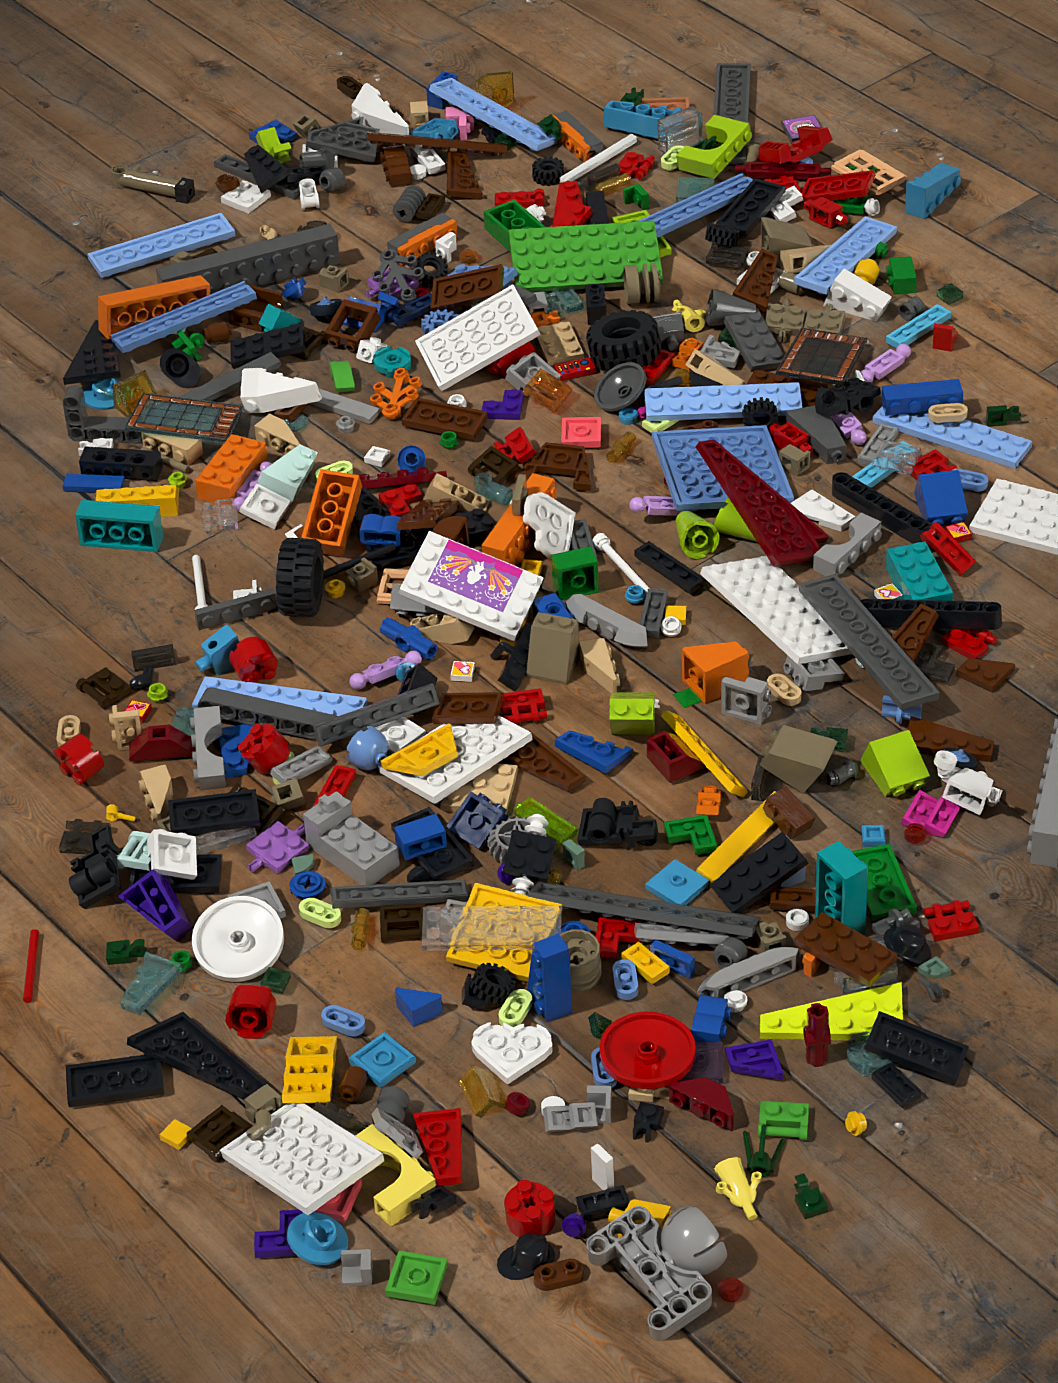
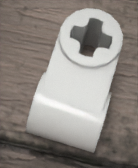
(308, 194)

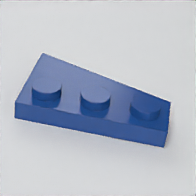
(596, 754)
(234, 762)

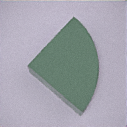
(302, 863)
(934, 968)

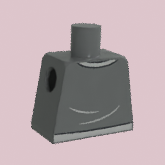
(670, 330)

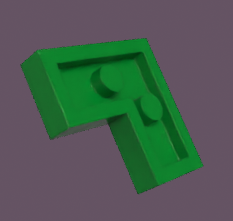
(694, 829)

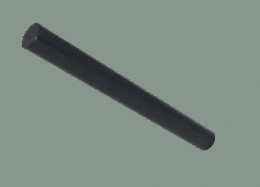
(351, 563)

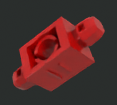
(825, 212)
(790, 434)

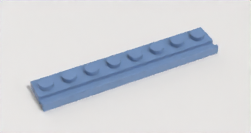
(698, 205)
(183, 317)

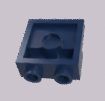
(476, 819)

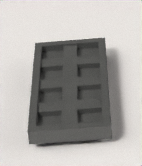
(754, 341)

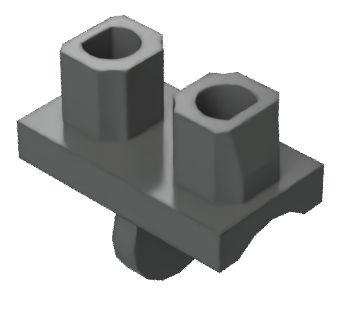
(894, 920)

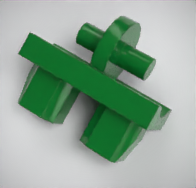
(189, 345)

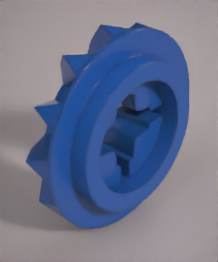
(301, 880)

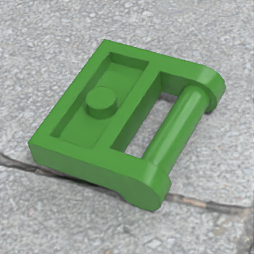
(784, 1119)

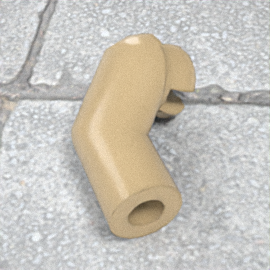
(268, 233)

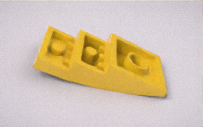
(309, 1069)

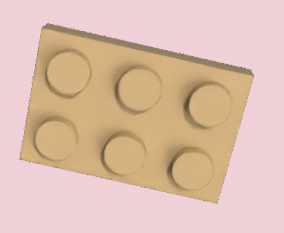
(559, 343)

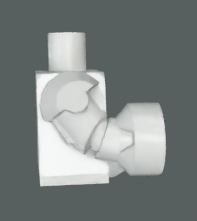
(965, 786)

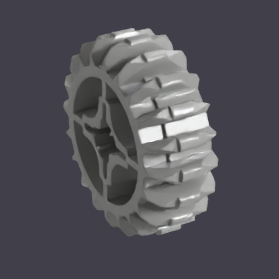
(500, 837)

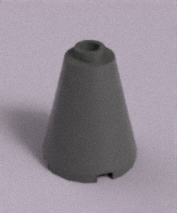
(724, 304)

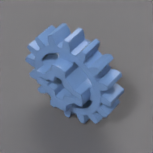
(436, 319)

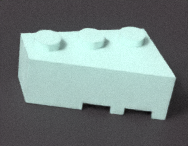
(289, 472)

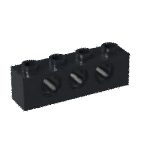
(121, 462)

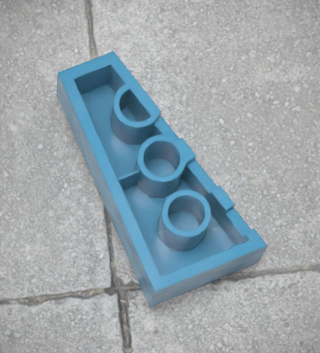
(635, 119)
(931, 189)

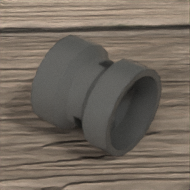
(912, 308)

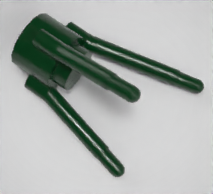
(760, 1160)

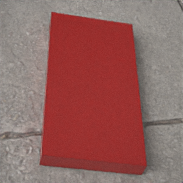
(838, 186)

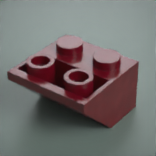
(672, 756)

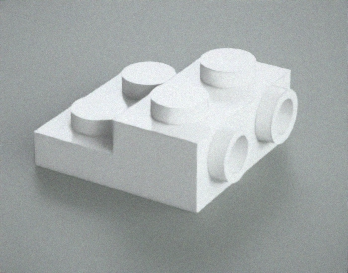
(172, 853)

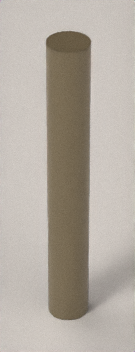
(172, 463)

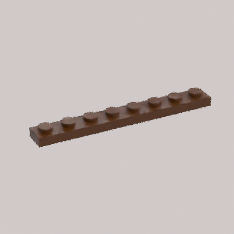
(429, 142)

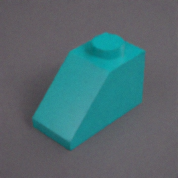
(277, 318)

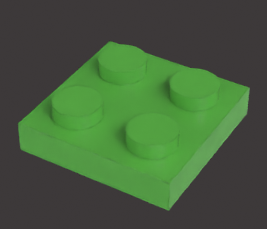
(416, 1277)

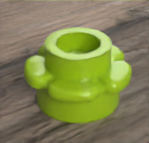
(178, 479)
(157, 692)

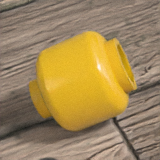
(867, 270)

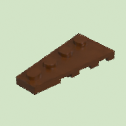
(460, 177)
(758, 279)
(915, 630)
(933, 737)
(546, 764)

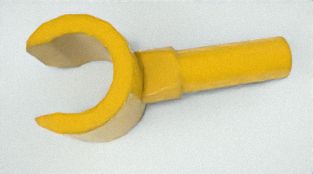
(112, 814)

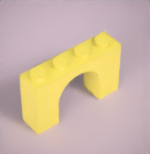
(396, 1200)

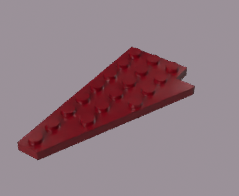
(775, 523)

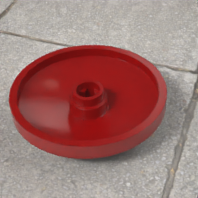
(647, 1050)

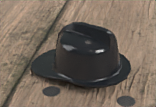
(180, 368)
(908, 943)
(525, 1256)

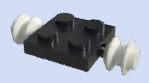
(529, 855)

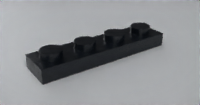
(669, 567)

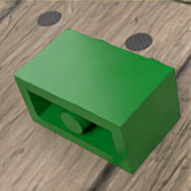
(901, 275)

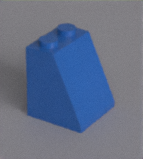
(941, 497)

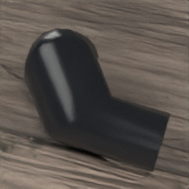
(143, 680)

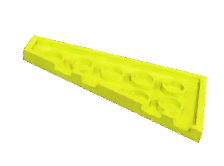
(847, 1014)

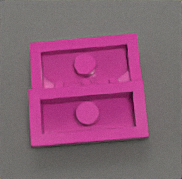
(931, 813)

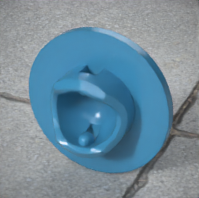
(100, 394)
(317, 1238)

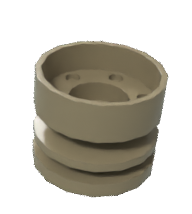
(641, 283)
(584, 959)

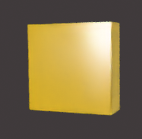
(678, 612)
(175, 1134)

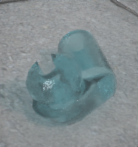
(297, 424)

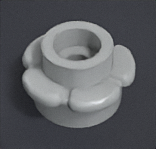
(345, 424)

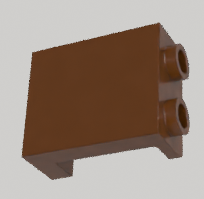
(250, 314)

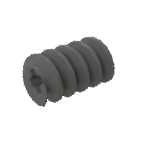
(408, 203)

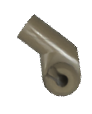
(263, 1124)

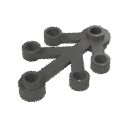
(389, 258)

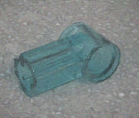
(486, 487)

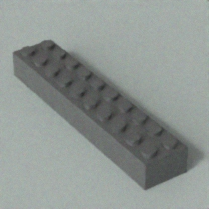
(261, 261)

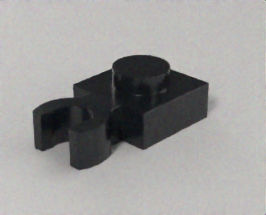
(469, 998)
(647, 1119)
(434, 1200)

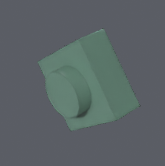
(573, 854)

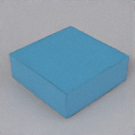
(873, 835)

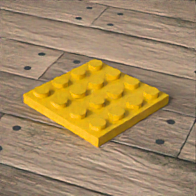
(513, 960)

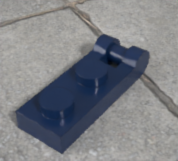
(410, 310)

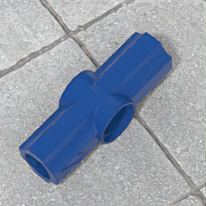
(408, 638)

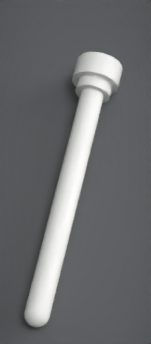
(602, 543)
(199, 582)

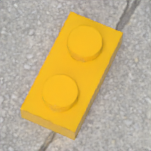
(646, 963)

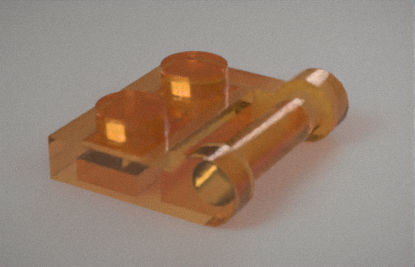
(550, 386)

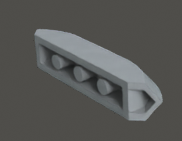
(607, 622)
(751, 972)

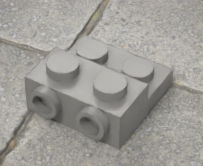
(525, 369)
(813, 674)
(746, 699)

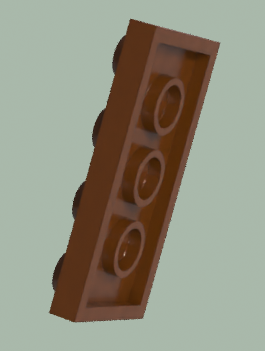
(466, 288)
(807, 388)
(444, 417)
(427, 514)
(845, 949)

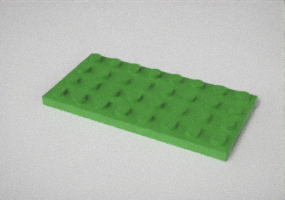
(581, 254)

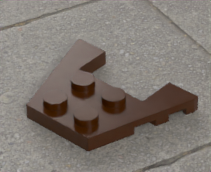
(560, 459)

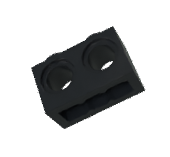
(595, 302)

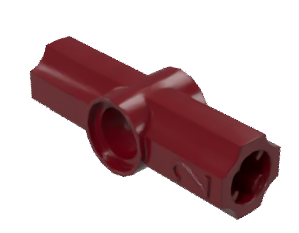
(817, 1034)

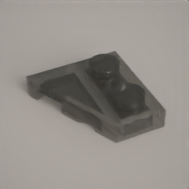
(341, 1117)

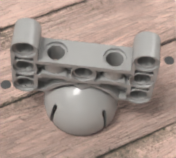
(676, 1255)

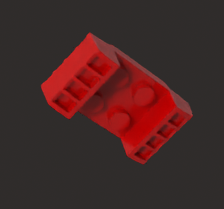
(811, 142)

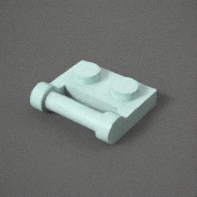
(139, 858)

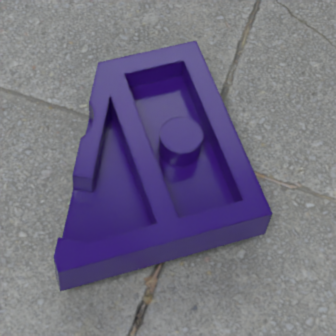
(755, 1059)

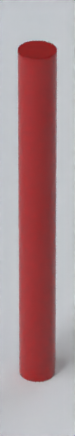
(31, 966)

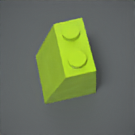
(632, 713)
(895, 764)

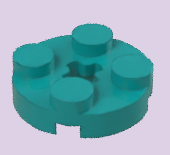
(388, 360)

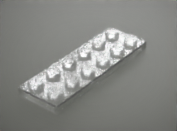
(488, 927)

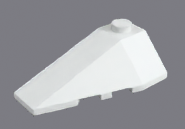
(377, 112)
(270, 391)

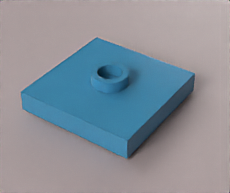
(677, 883)
(383, 1059)

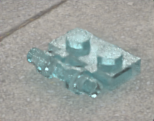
(566, 300)

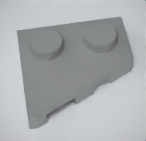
(721, 352)
(397, 1131)

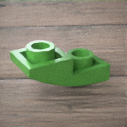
(342, 376)

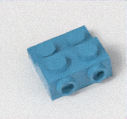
(437, 129)

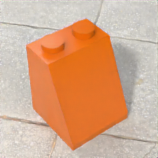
(708, 664)

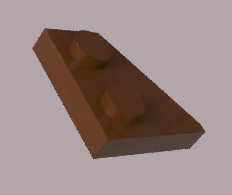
(985, 673)

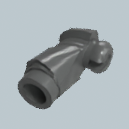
(839, 775)

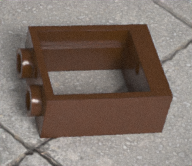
(356, 311)

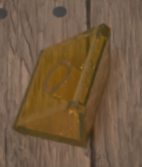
(128, 392)

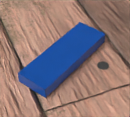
(91, 483)

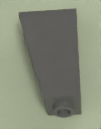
(822, 433)

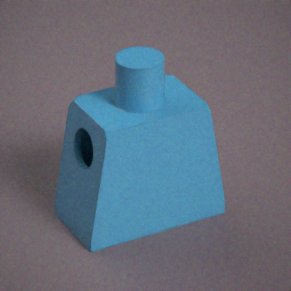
(217, 651)

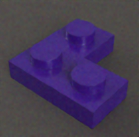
(507, 409)
(275, 1242)

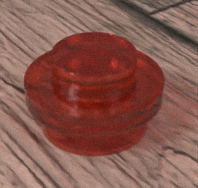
(915, 833)
(730, 1289)

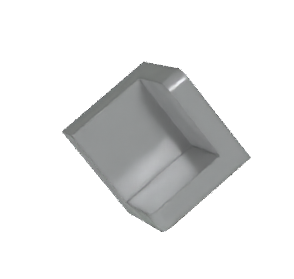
(603, 1102)
(357, 1267)

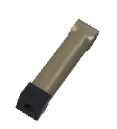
(124, 177)

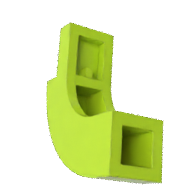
(270, 142)

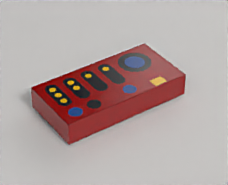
(575, 369)

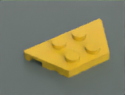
(424, 754)

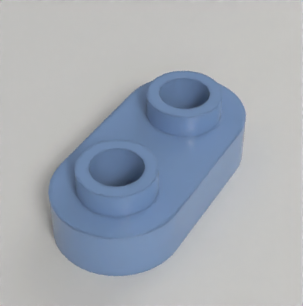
(973, 480)
(625, 979)
(343, 1020)
(600, 1076)

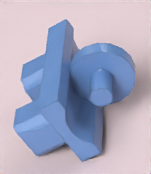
(891, 710)

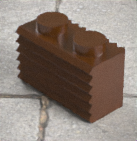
(788, 813)

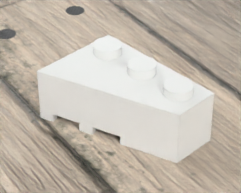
(857, 297)

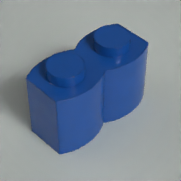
(380, 530)
(710, 1019)

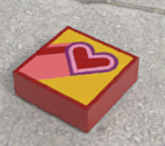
(959, 532)
(143, 707)

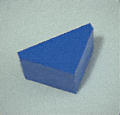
(418, 1005)

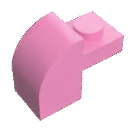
(464, 120)

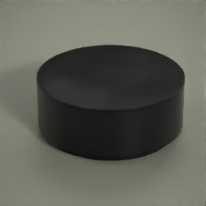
(418, 874)

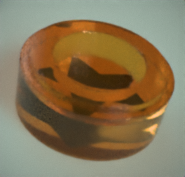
(468, 257)

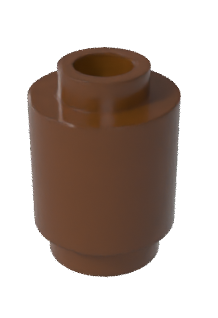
(217, 332)
(352, 1084)

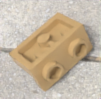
(126, 726)

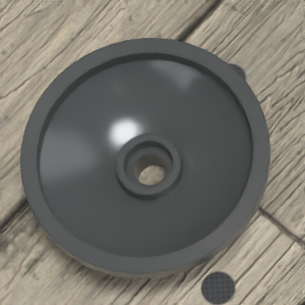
(620, 386)

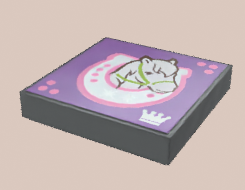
(790, 126)

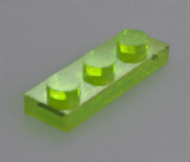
(557, 827)

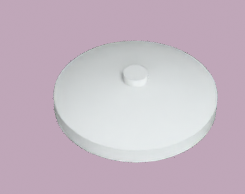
(238, 938)

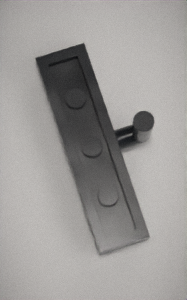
(516, 664)

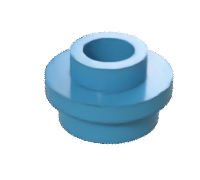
(635, 594)

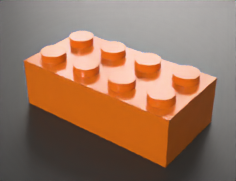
(230, 468)
(333, 510)

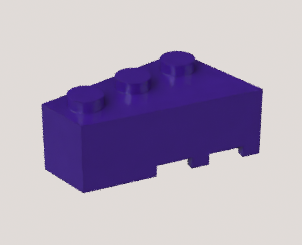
(158, 904)

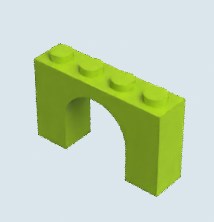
(711, 162)

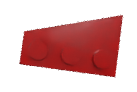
(571, 214)

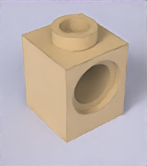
(419, 113)

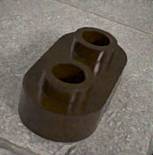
(349, 86)

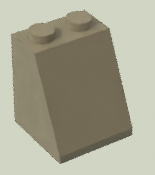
(782, 236)
(553, 648)
(796, 756)

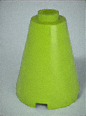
(730, 522)
(696, 535)

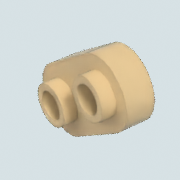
(947, 412)
(784, 689)
(67, 728)

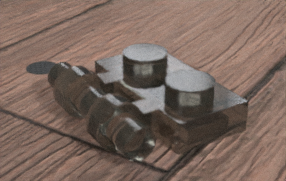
(77, 841)

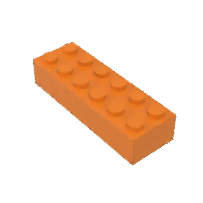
(134, 306)
(511, 536)

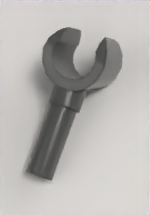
(932, 988)

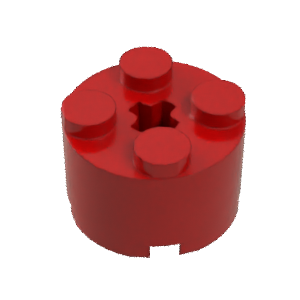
(254, 660)
(264, 748)
(79, 759)
(251, 1011)
(530, 1209)

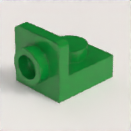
(636, 194)

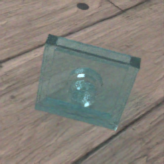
(692, 185)

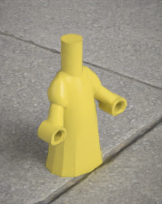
(691, 318)
(736, 1186)

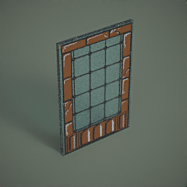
(184, 417)

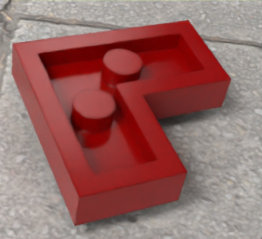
(398, 499)
(612, 931)

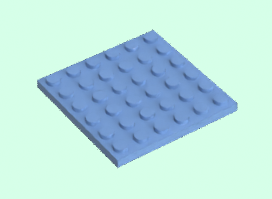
(690, 478)

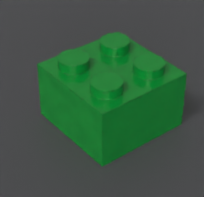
(575, 573)

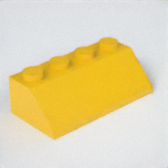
(163, 496)

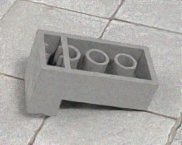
(348, 841)

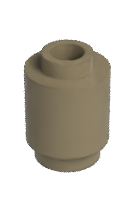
(786, 281)

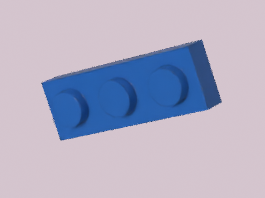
(388, 300)

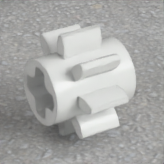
(537, 212)

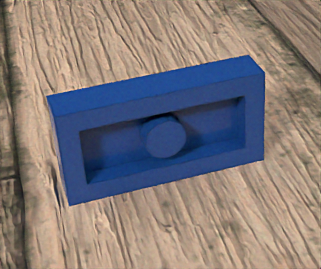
(677, 960)

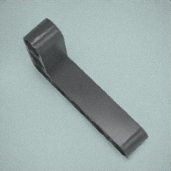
(86, 428)

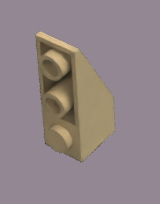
(797, 259)
(711, 368)
(276, 434)
(177, 448)
(444, 488)
(443, 628)
(597, 663)
(158, 790)

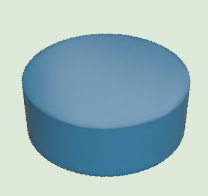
(628, 416)
(402, 669)

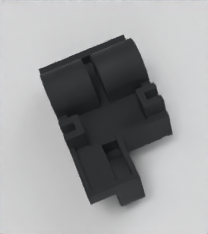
(843, 399)
(613, 823)
(96, 872)

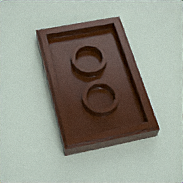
(468, 708)

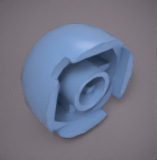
(367, 749)

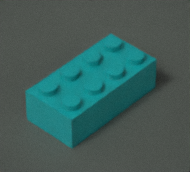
(119, 526)
(917, 573)
(841, 886)

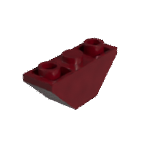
(160, 743)
(704, 1100)

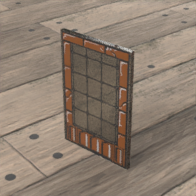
(821, 356)

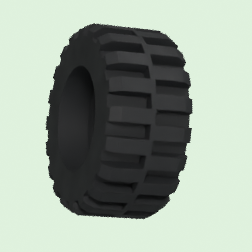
(623, 339)
(299, 577)

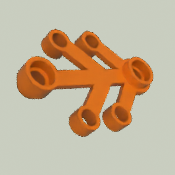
(393, 409)

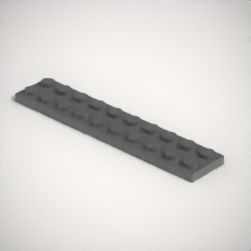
(732, 97)
(869, 642)
(650, 910)

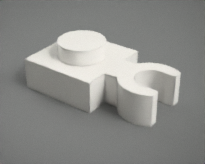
(102, 442)

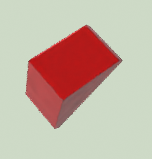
(944, 337)

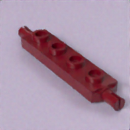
(775, 170)
(401, 477)

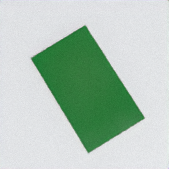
(687, 698)

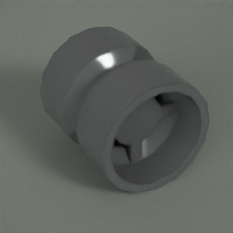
(393, 1102)

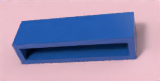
(920, 396)

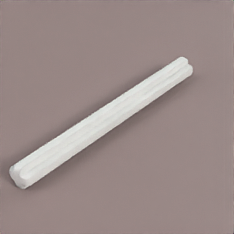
(599, 159)

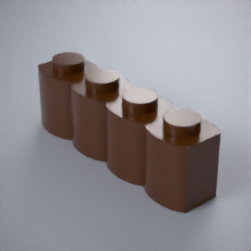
(395, 164)

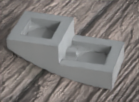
(571, 1117)

